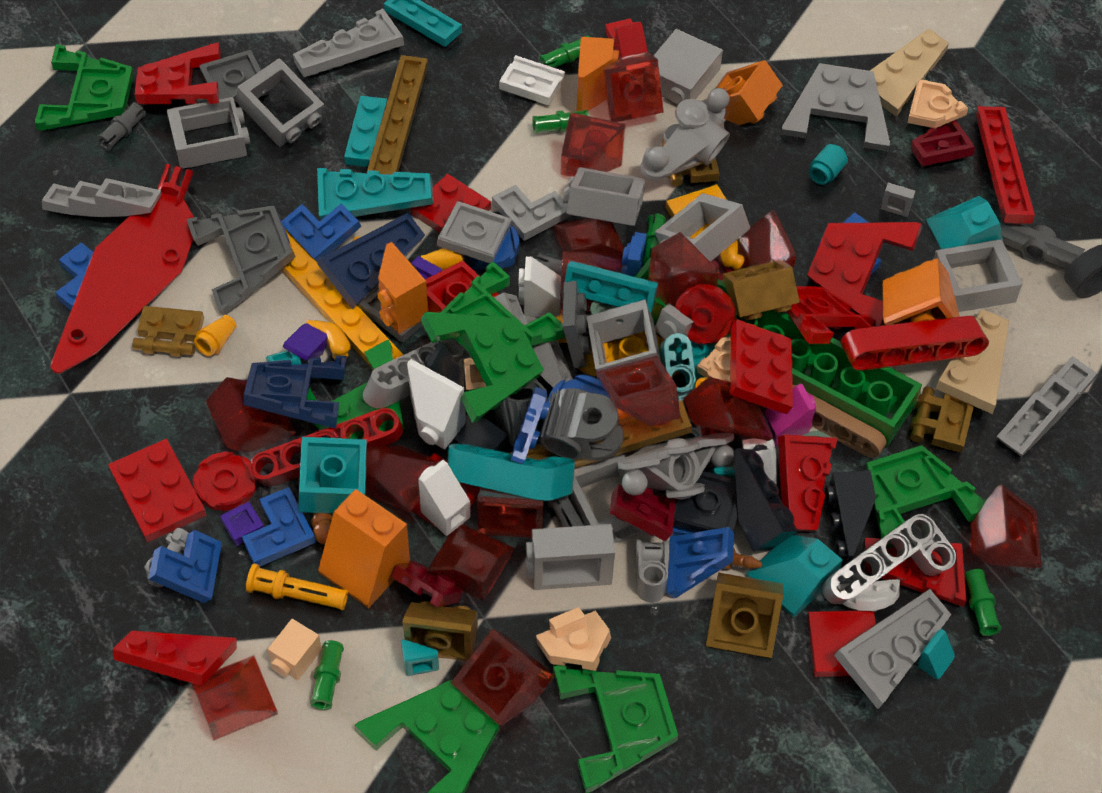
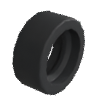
(1085, 273)

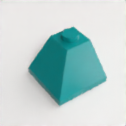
(965, 224)
(330, 472)
(801, 567)

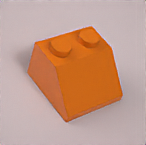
(594, 56)
(749, 92)
(400, 291)

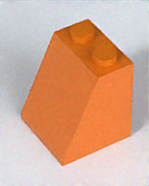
(919, 295)
(363, 548)

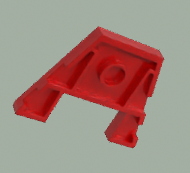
(173, 78)
(848, 258)
(821, 310)

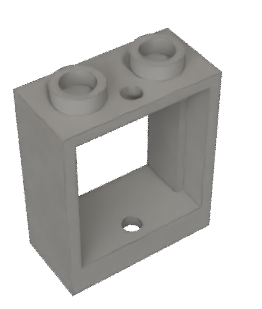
(265, 80)
(207, 115)
(605, 196)
(725, 219)
(994, 253)
(605, 328)
(592, 474)
(571, 557)

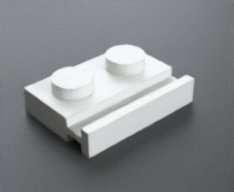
(532, 80)

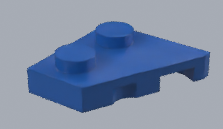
(527, 434)
(697, 557)

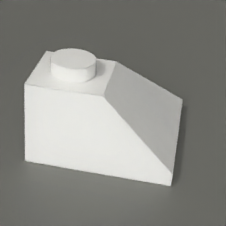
(435, 405)

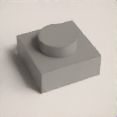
(897, 199)
(672, 322)

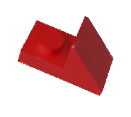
(627, 37)

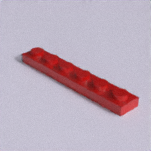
(1004, 165)

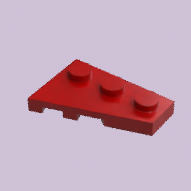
(802, 476)
(946, 585)
(176, 655)

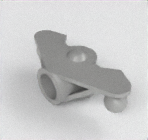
(692, 141)
(675, 465)

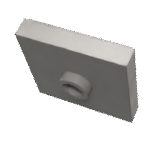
(474, 232)

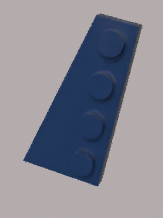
(357, 265)

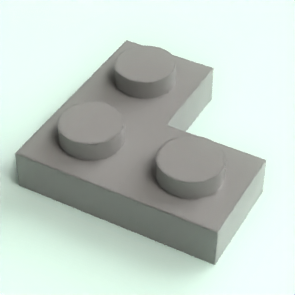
(530, 217)

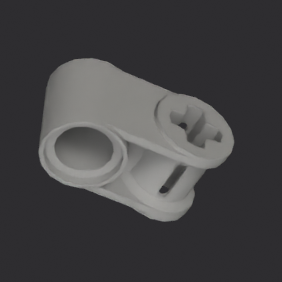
(651, 564)

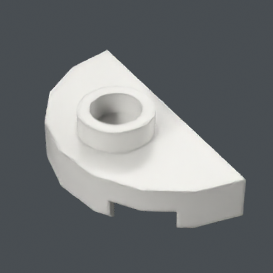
(874, 597)

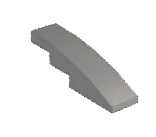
(108, 200)
(548, 353)
(1046, 406)

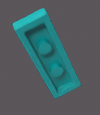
(424, 19)
(364, 130)
(611, 286)

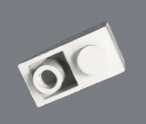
(539, 289)
(443, 498)

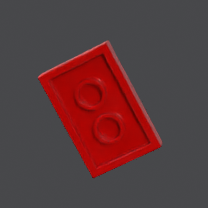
(761, 367)
(157, 490)

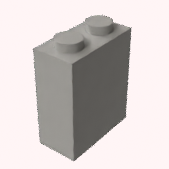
(686, 66)

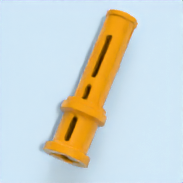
(280, 580)

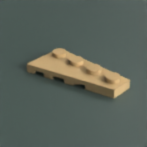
(900, 72)
(978, 376)

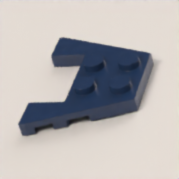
(285, 389)

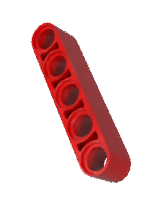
(914, 342)
(282, 454)

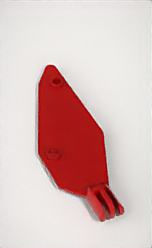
(128, 272)

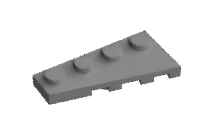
(363, 41)
(891, 647)

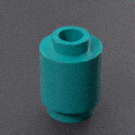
(827, 164)

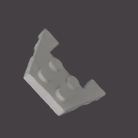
(842, 95)

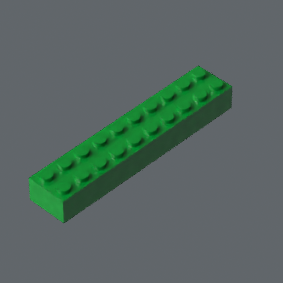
(873, 396)

